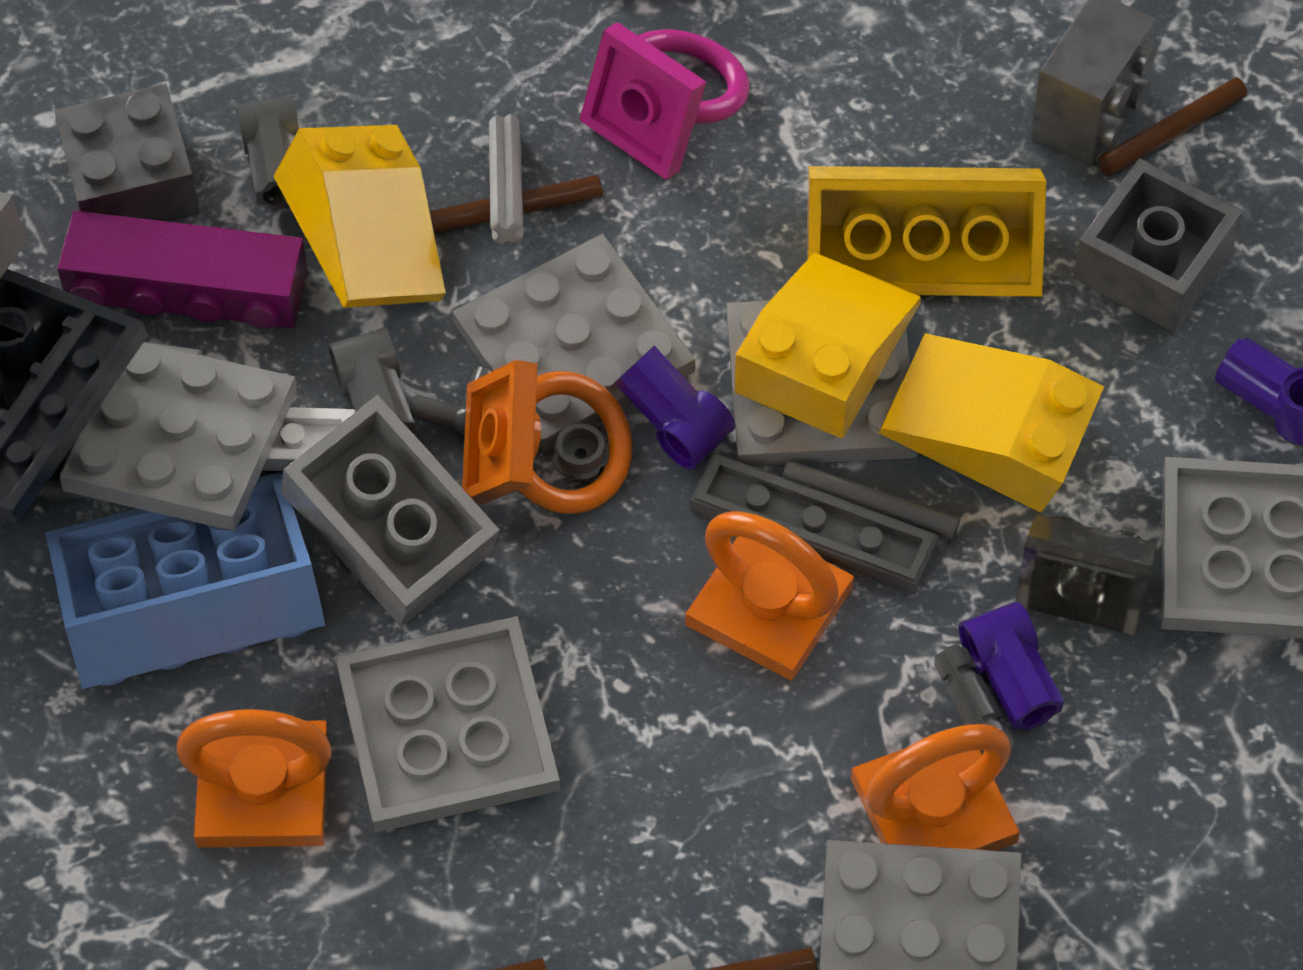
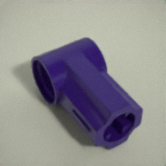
(1266, 384)
(686, 419)
(1007, 652)

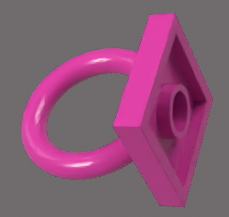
(650, 100)

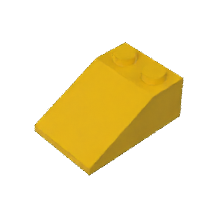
(364, 213)
(823, 343)
(993, 416)

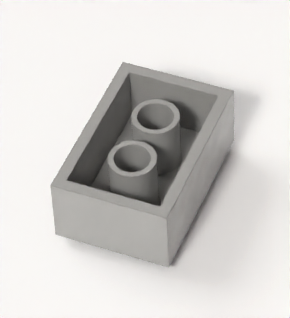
(389, 510)

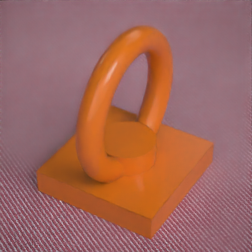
(506, 435)
(767, 592)
(257, 778)
(941, 791)

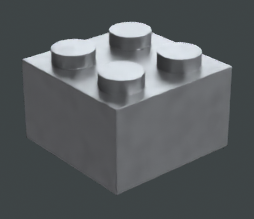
(1094, 80)
(128, 156)
(1156, 245)

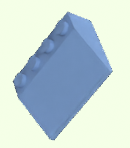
(169, 590)

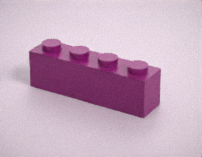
(184, 269)

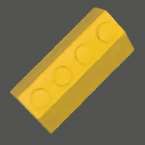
(932, 226)

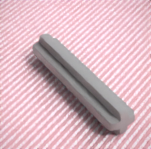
(505, 179)

